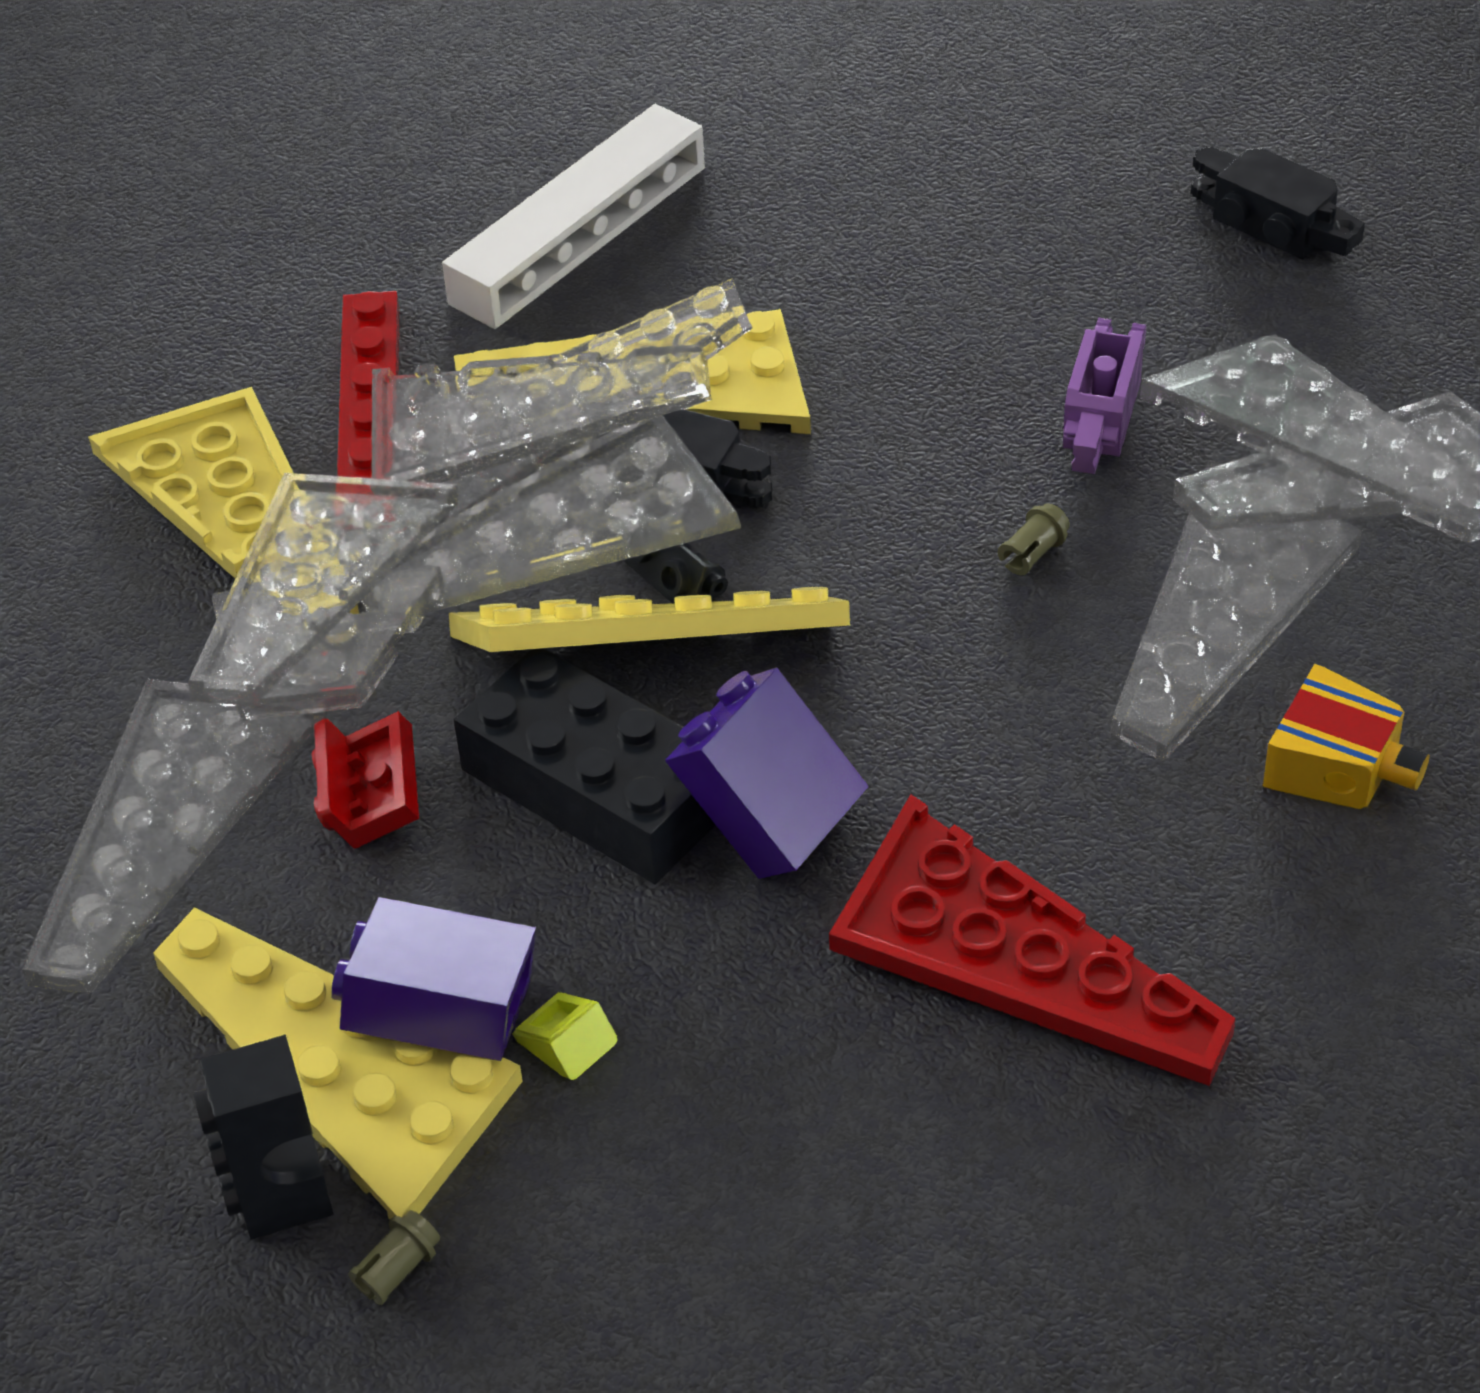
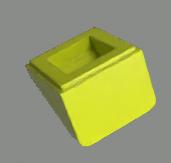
(567, 1034)

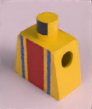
(1340, 744)

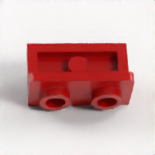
(365, 779)

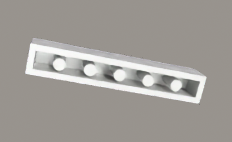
(573, 216)

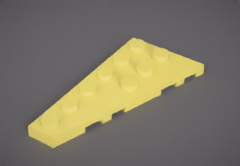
(748, 379)
(203, 470)
(631, 619)
(380, 1104)

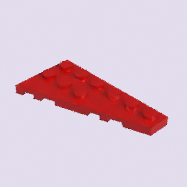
(1006, 941)

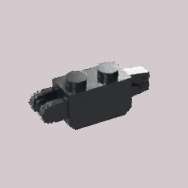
(1275, 201)
(732, 466)

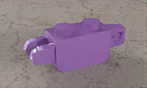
(1102, 393)

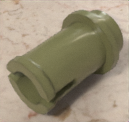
(1044, 528)
(395, 1256)

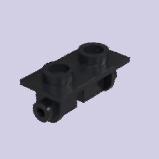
(680, 572)

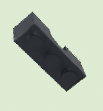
(262, 1137)

